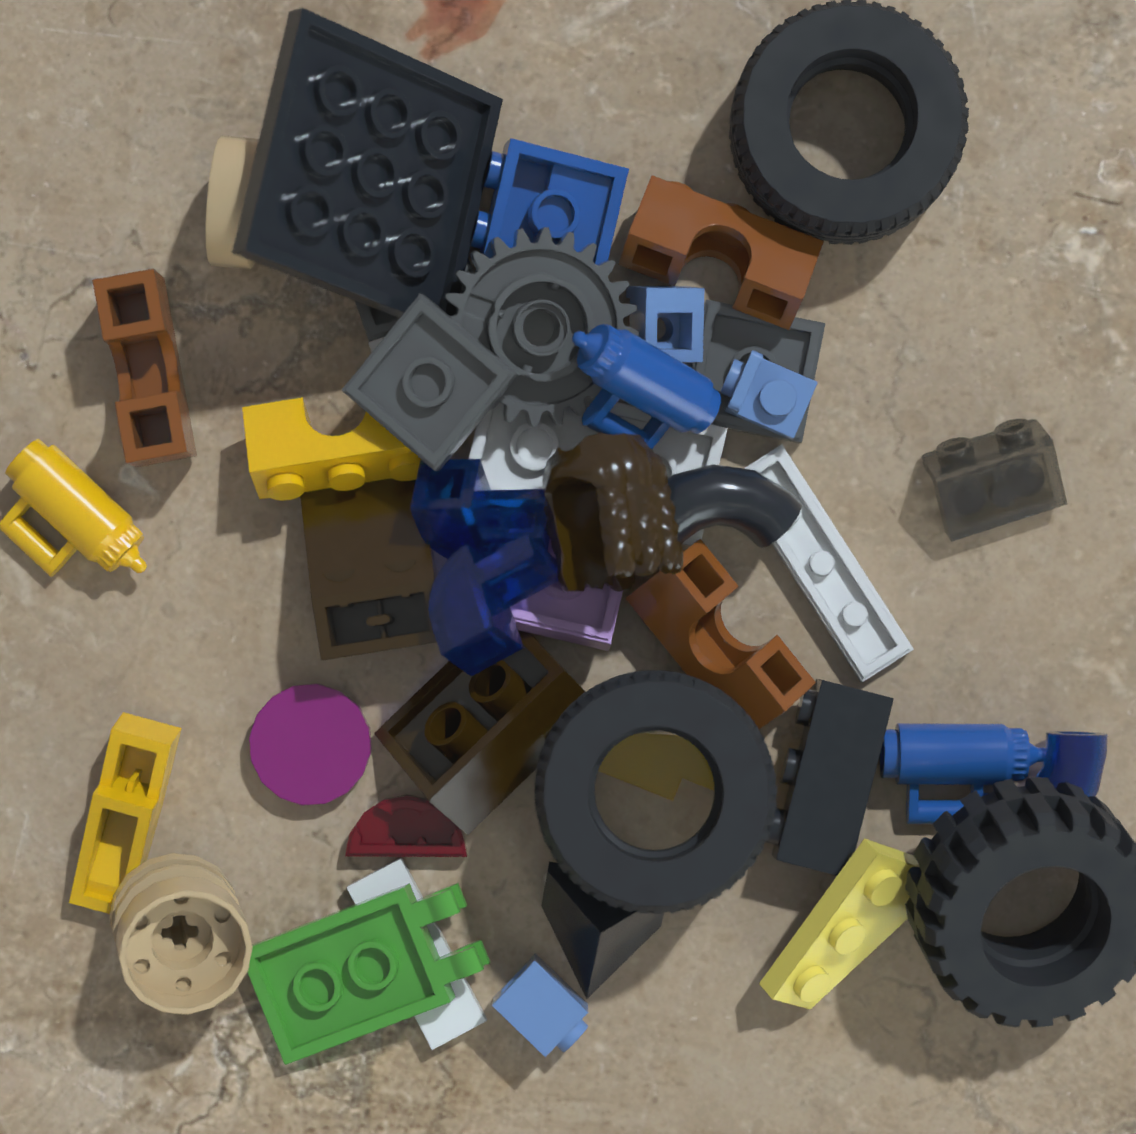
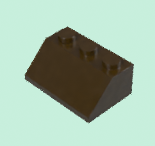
(479, 734)

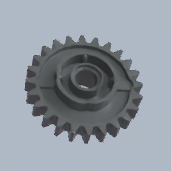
(547, 279)

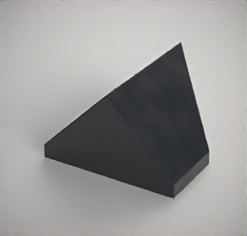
(591, 931)

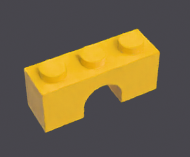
(294, 458)

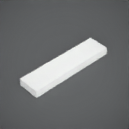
(833, 577)

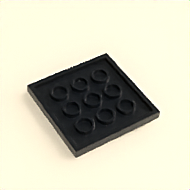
(366, 169)

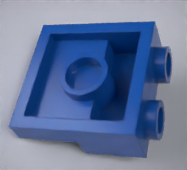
(550, 190)

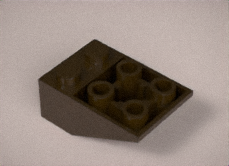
(367, 569)

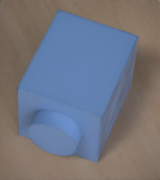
(542, 1007)

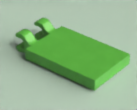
(358, 970)

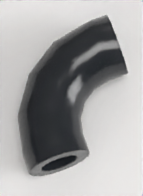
(732, 499)

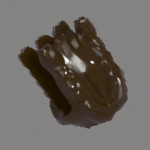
(610, 513)

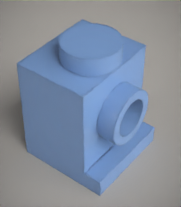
(679, 309)

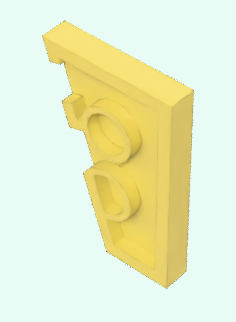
(844, 926)

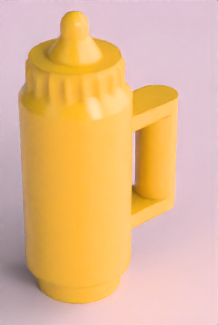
(74, 508)

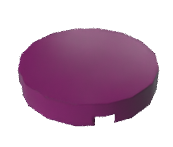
(310, 744)

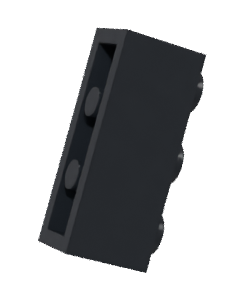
(829, 776)

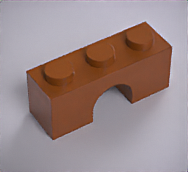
(682, 225)
(148, 368)
(688, 622)

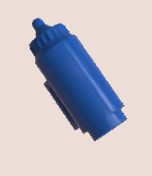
(646, 379)
(953, 756)

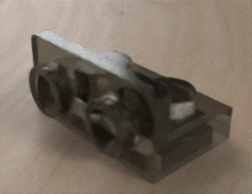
(995, 477)

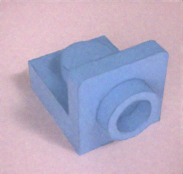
(767, 394)

